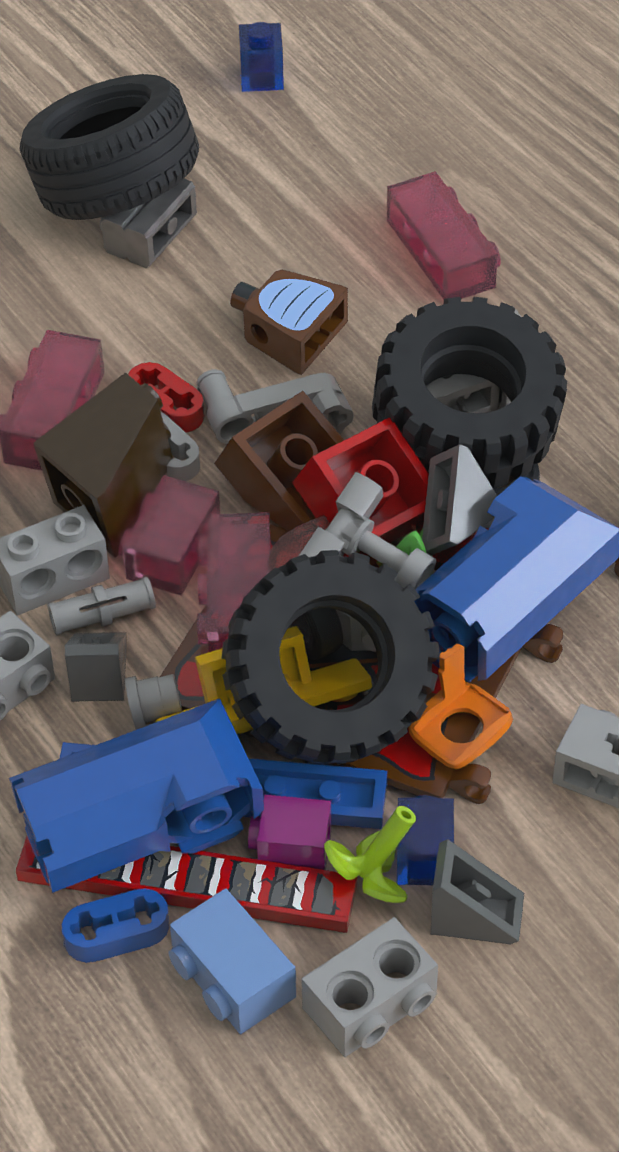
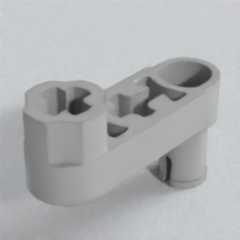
(233, 413)

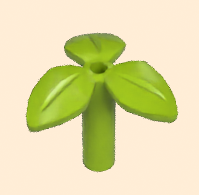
(374, 857)

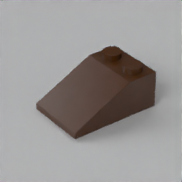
(272, 453)

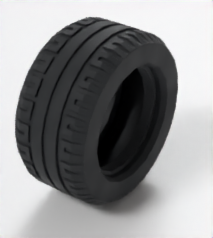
(109, 147)

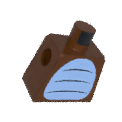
(291, 316)

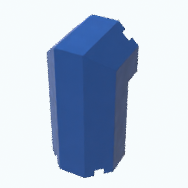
(515, 574)
(137, 795)

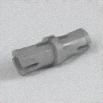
(135, 596)

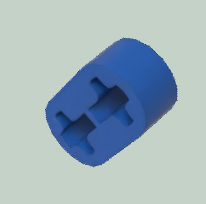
(115, 925)

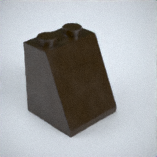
(108, 456)

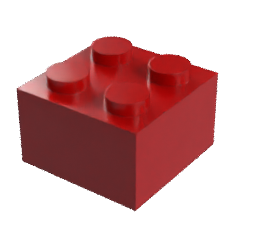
(384, 458)

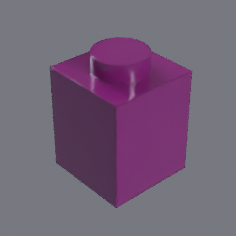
(292, 831)

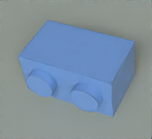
(232, 962)

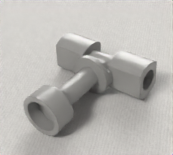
(353, 530)

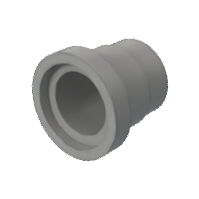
(152, 698)

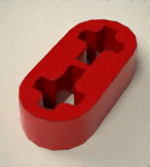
(173, 392)

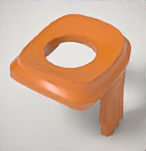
(455, 698)

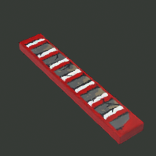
(262, 887)

